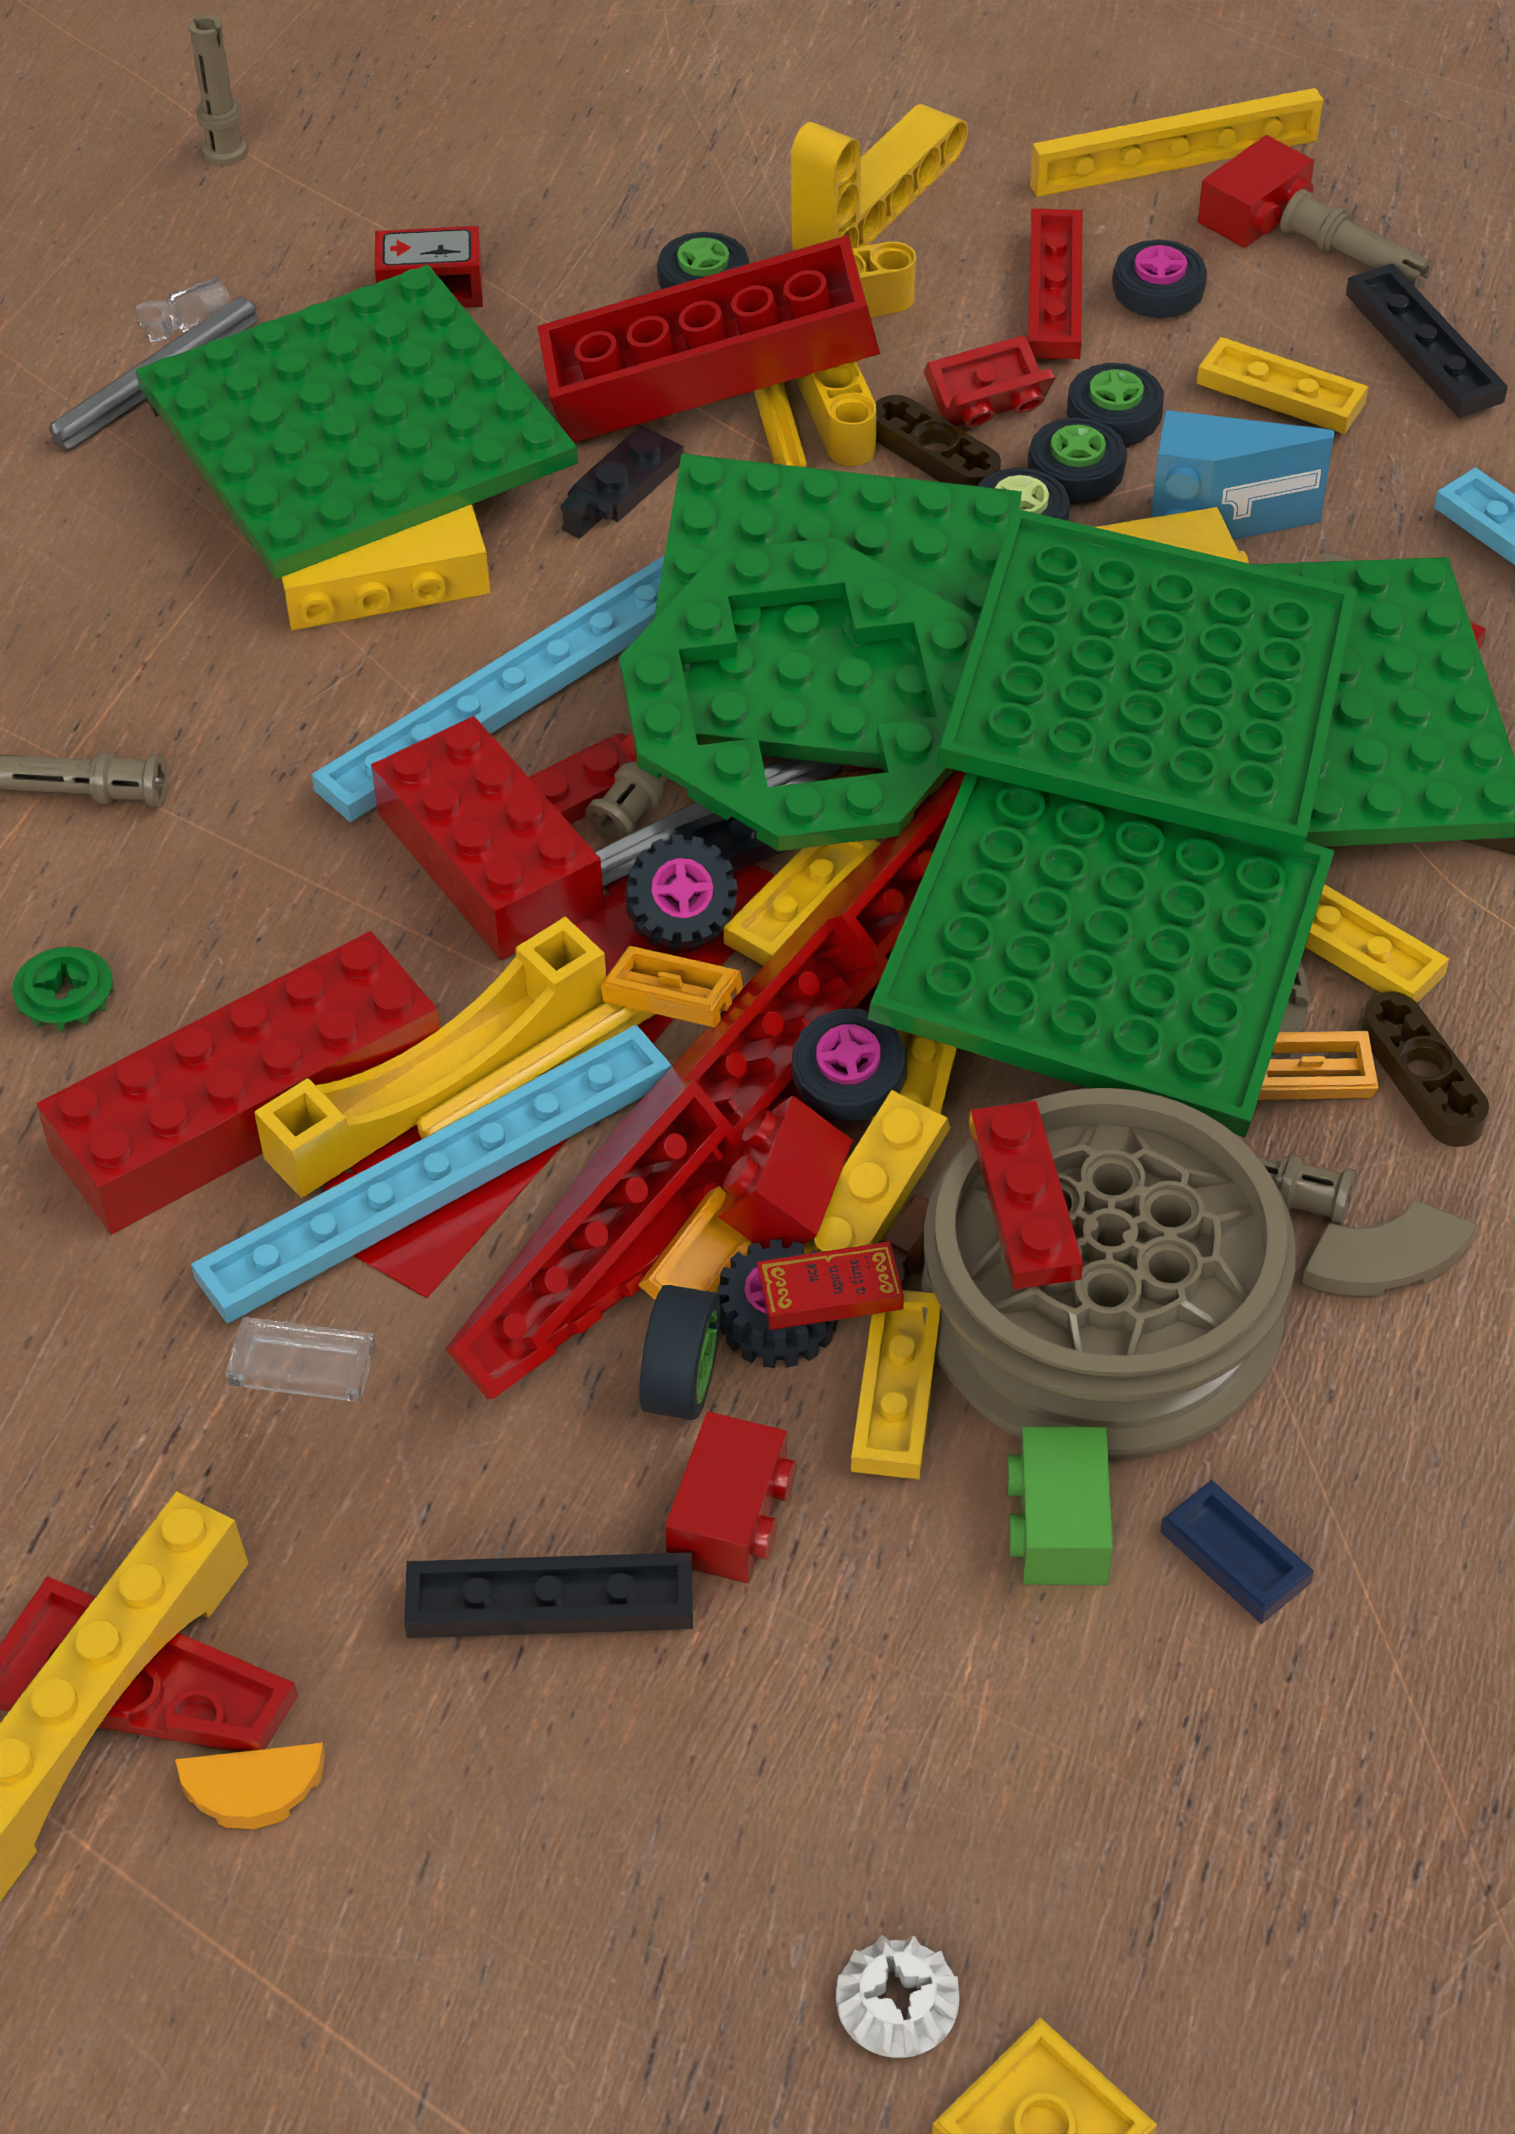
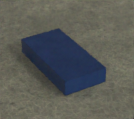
(1236, 1551)

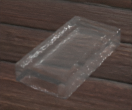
(301, 1359)

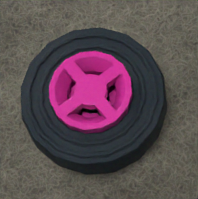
(1159, 278)
(851, 1042)

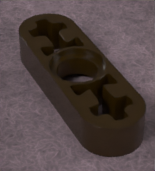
(907, 425)
(1425, 1094)

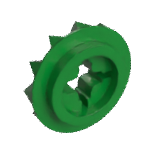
(45, 973)

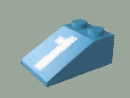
(1252, 470)

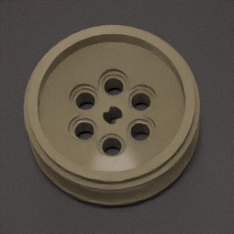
(1151, 1203)

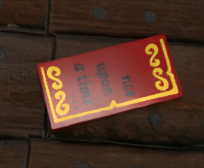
(830, 1285)

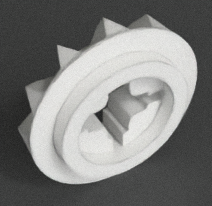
(877, 2022)

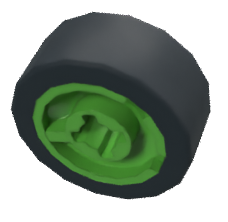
(679, 1352)

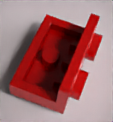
(987, 382)

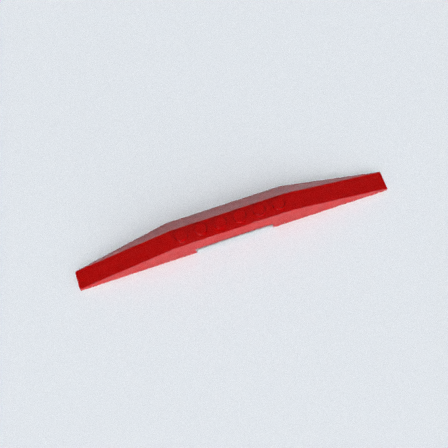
(694, 1118)

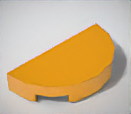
(252, 1786)

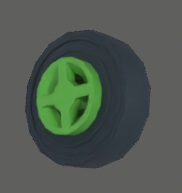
(697, 257)
(1118, 397)
(1081, 456)

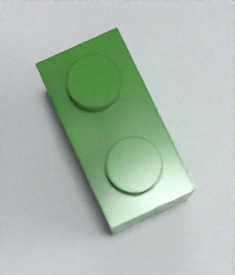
(1063, 1506)

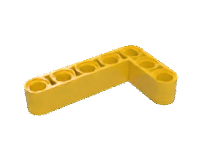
(861, 196)
(839, 396)

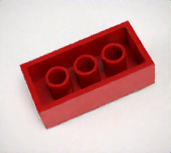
(487, 835)

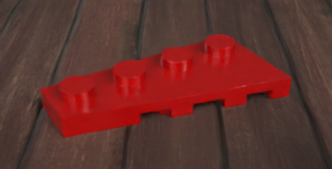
(179, 1696)

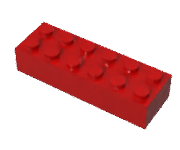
(707, 340)
(189, 1100)

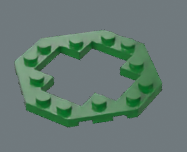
(731, 774)

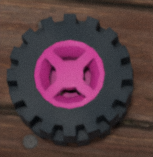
(679, 871)
(745, 1317)

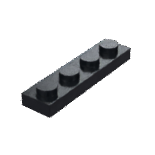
(1426, 340)
(549, 1595)

